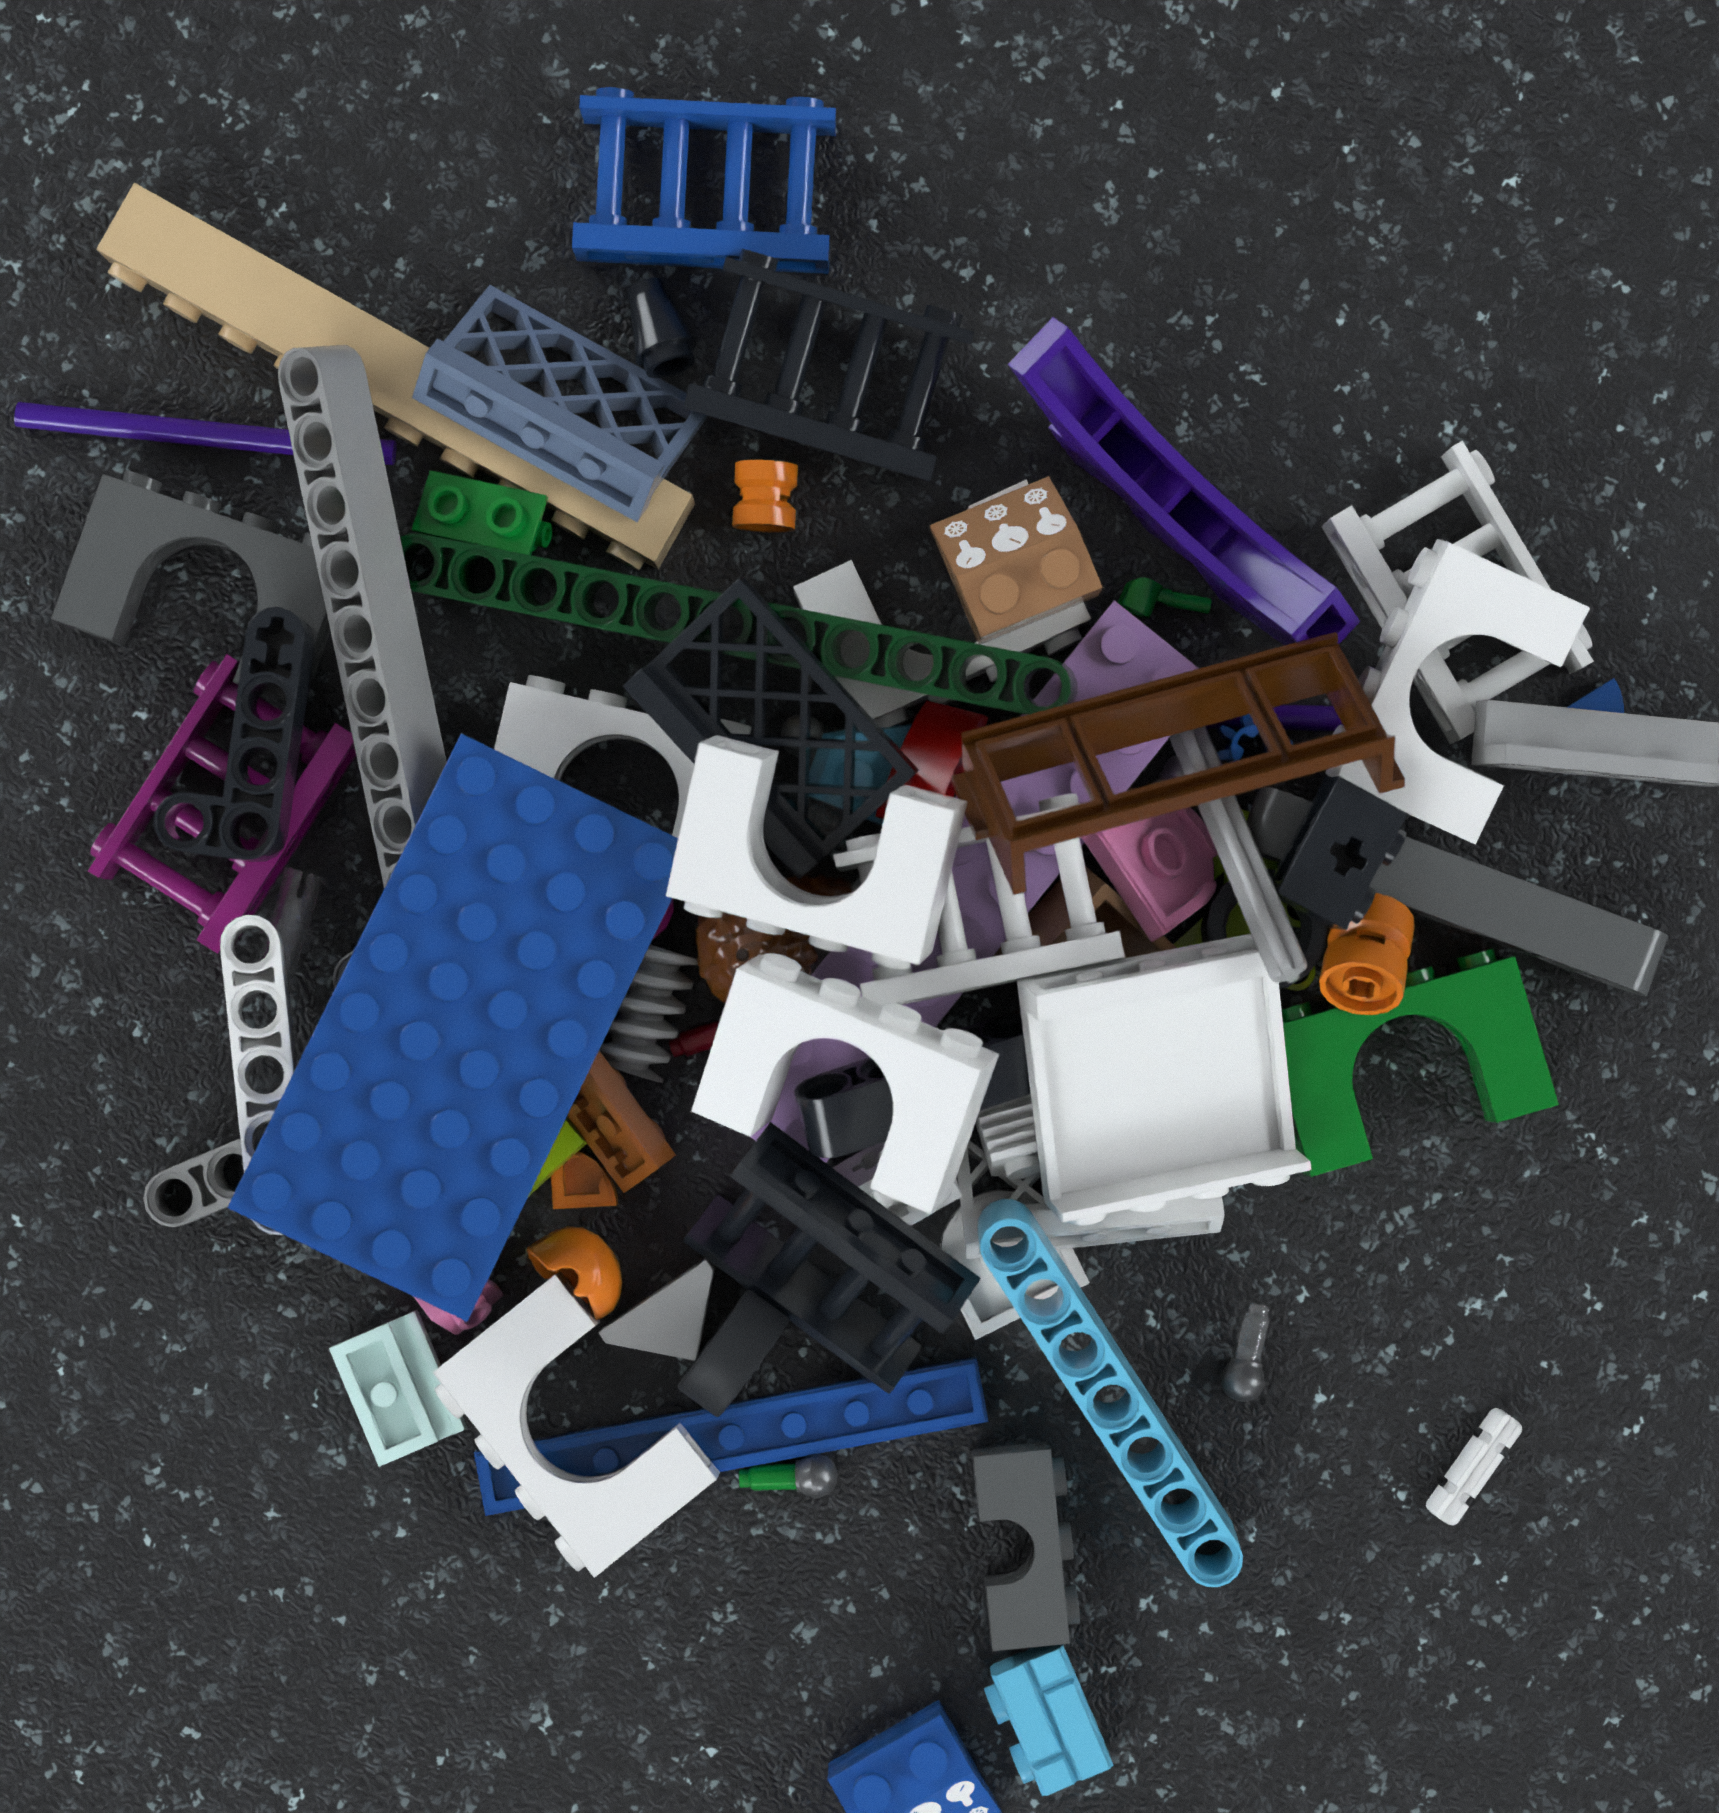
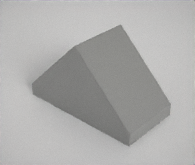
(669, 1318)

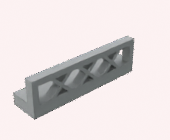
(1596, 743)

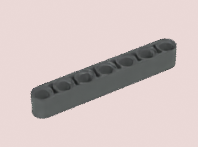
(1487, 903)

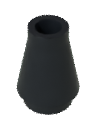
(659, 332)

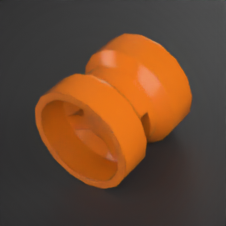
(765, 493)

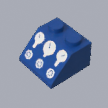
(912, 1770)

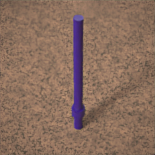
(164, 429)

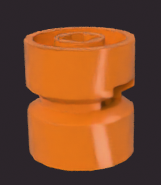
(1368, 961)

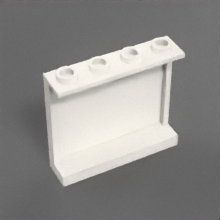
(1158, 1079)

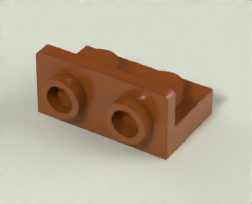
(618, 1127)

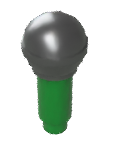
(812, 1476)

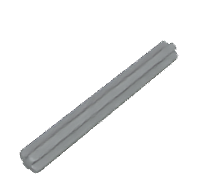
(1243, 865)

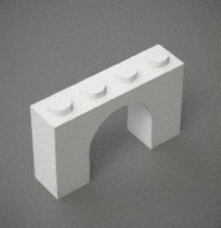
(843, 595)
(1450, 599)
(552, 728)
(727, 868)
(931, 1072)
(592, 1514)

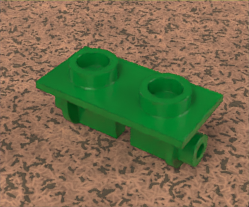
(482, 514)

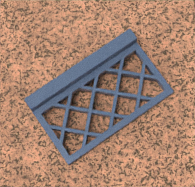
(544, 427)

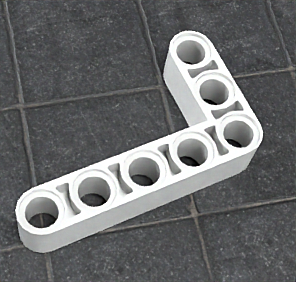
(251, 1044)

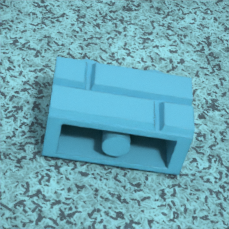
(1049, 1717)

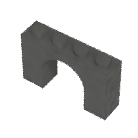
(138, 528)

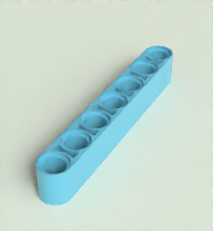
(1117, 1422)

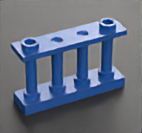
(670, 237)

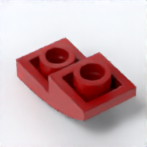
(936, 747)

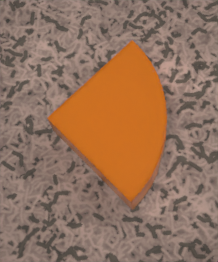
(582, 1184)

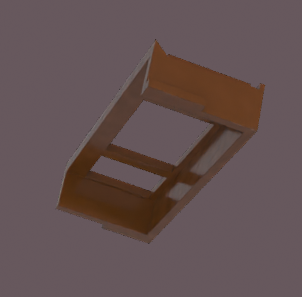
(1155, 711)

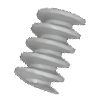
(643, 1013)

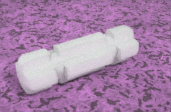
(1474, 1466)

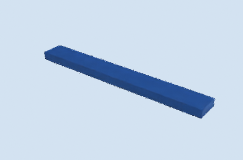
(768, 1427)

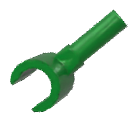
(1142, 594)

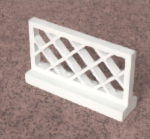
(1178, 1218)

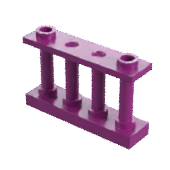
(327, 761)

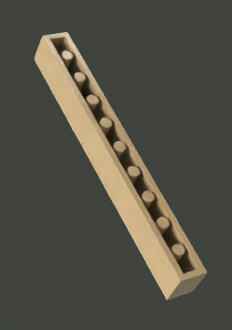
(281, 311)

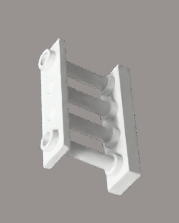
(1358, 546)
(1022, 953)

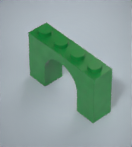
(1478, 1004)

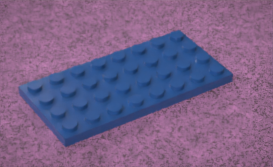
(461, 1029)

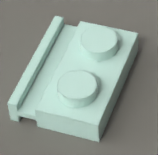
(394, 1386)

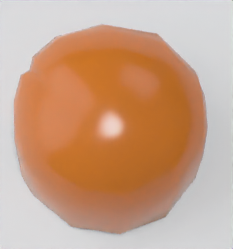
(586, 1264)

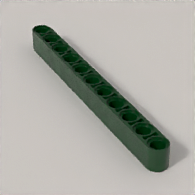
(636, 616)

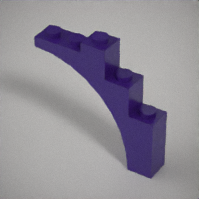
(1171, 497)

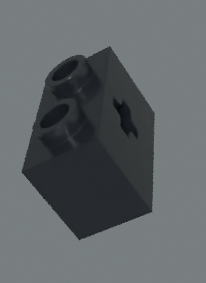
(1339, 816)

